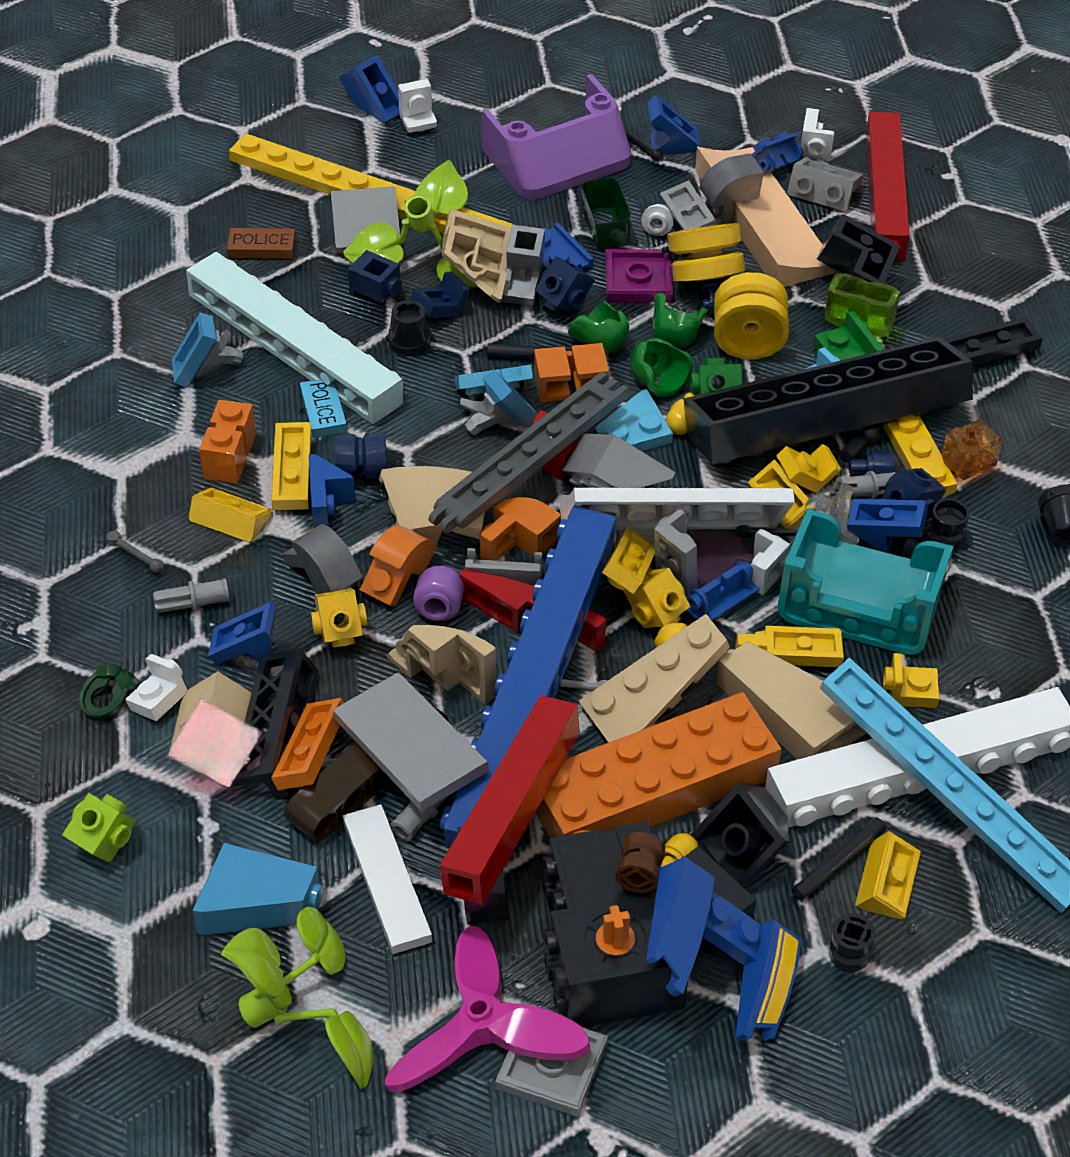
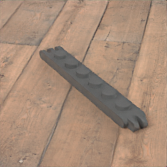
(527, 453)

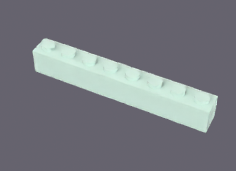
(295, 336)

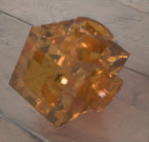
(971, 449)

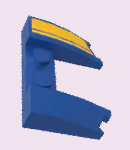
(691, 910)

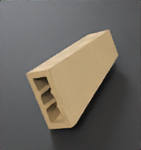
(787, 701)

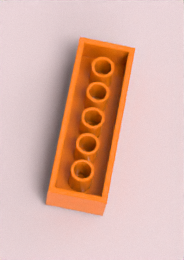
(661, 770)

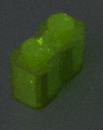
(871, 302)

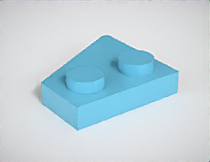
(474, 383)
(638, 423)

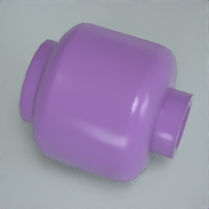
(438, 593)

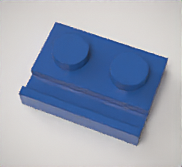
(563, 245)

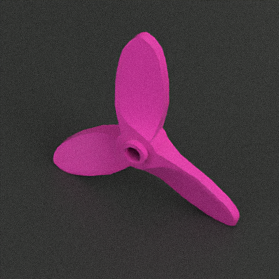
(486, 1020)

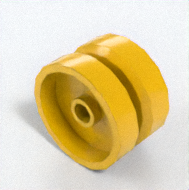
(706, 257)
(751, 316)

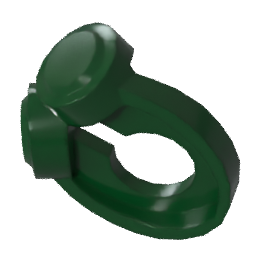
(126, 684)

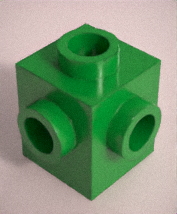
(728, 375)

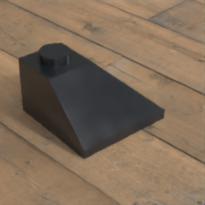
(744, 832)

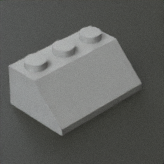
(612, 463)

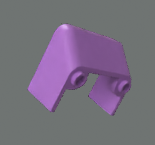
(563, 154)

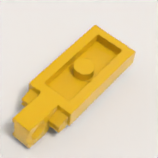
(799, 644)

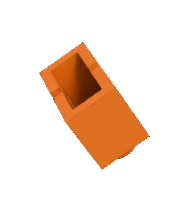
(554, 365)
(227, 441)

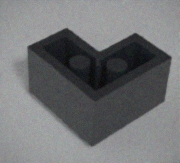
(858, 251)

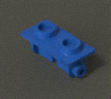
(777, 152)
(723, 592)

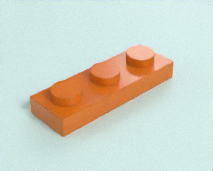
(307, 746)

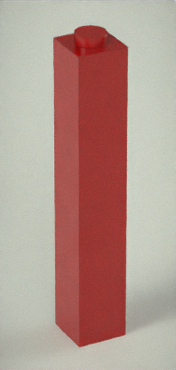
(887, 179)
(510, 800)

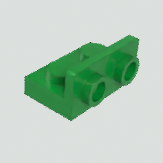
(850, 340)

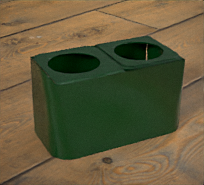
(608, 194)

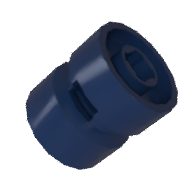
(361, 455)

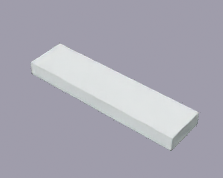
(387, 879)

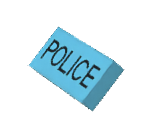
(323, 408)

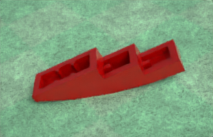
(508, 599)

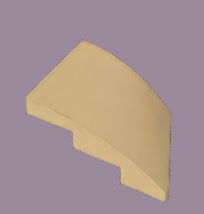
(477, 250)
(414, 493)
(448, 658)

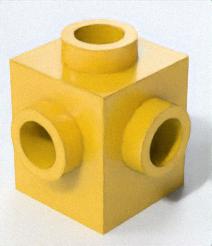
(658, 599)
(330, 605)

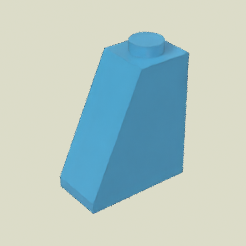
(254, 892)

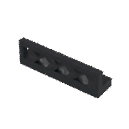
(293, 691)

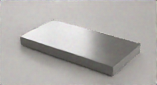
(410, 741)

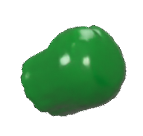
(601, 326)
(674, 326)
(659, 357)

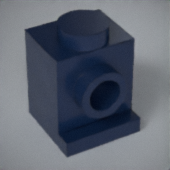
(374, 277)

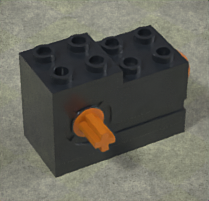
(601, 933)

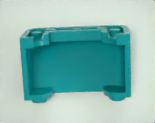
(860, 589)

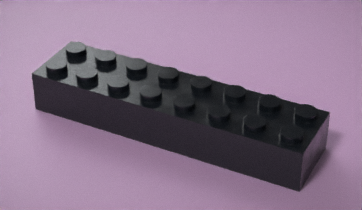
(828, 400)

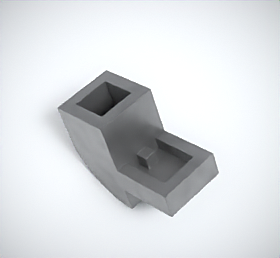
(731, 182)
(524, 264)
(324, 560)

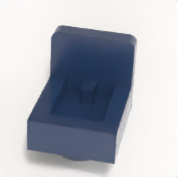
(443, 300)

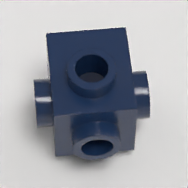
(564, 286)
(914, 485)

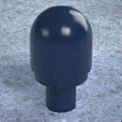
(874, 461)

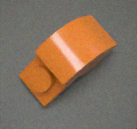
(520, 523)
(395, 557)

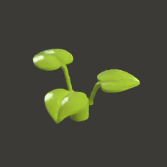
(437, 193)
(260, 962)

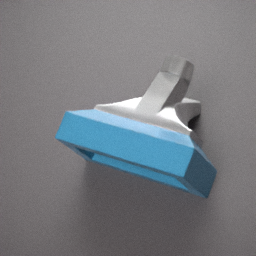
(201, 350)
(500, 404)

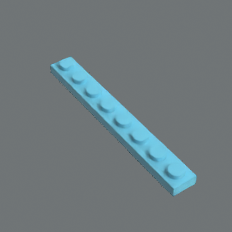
(951, 782)

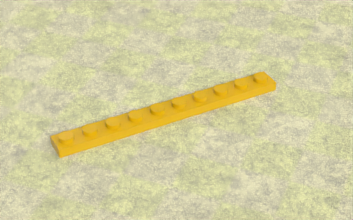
(322, 174)

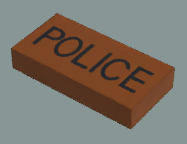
(261, 243)

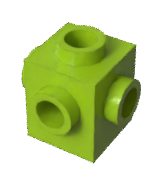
(100, 826)

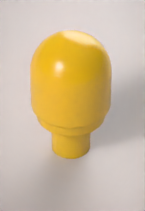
(676, 417)
(678, 847)

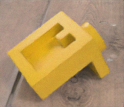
(809, 470)
(911, 684)

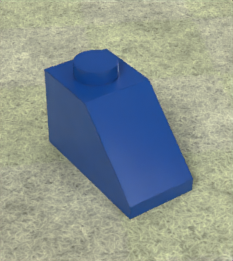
(372, 89)

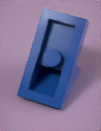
(672, 130)
(328, 487)
(882, 519)
(247, 634)

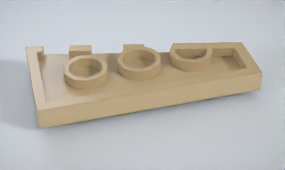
(655, 681)

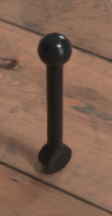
(656, 154)
(746, 531)

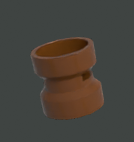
(640, 861)

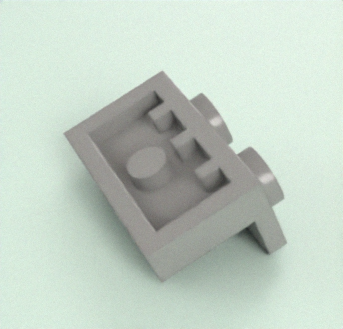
(823, 183)
(676, 550)

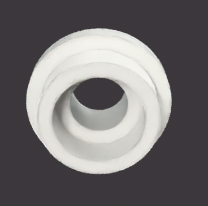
(661, 212)

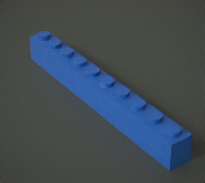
(543, 648)

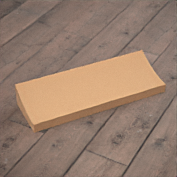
(772, 227)

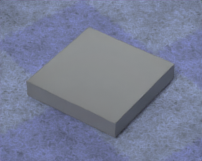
(358, 209)
(553, 1082)

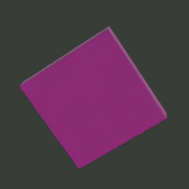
(637, 275)

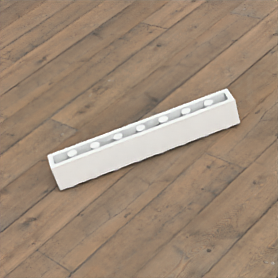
(870, 775)

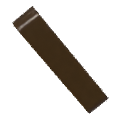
(337, 792)

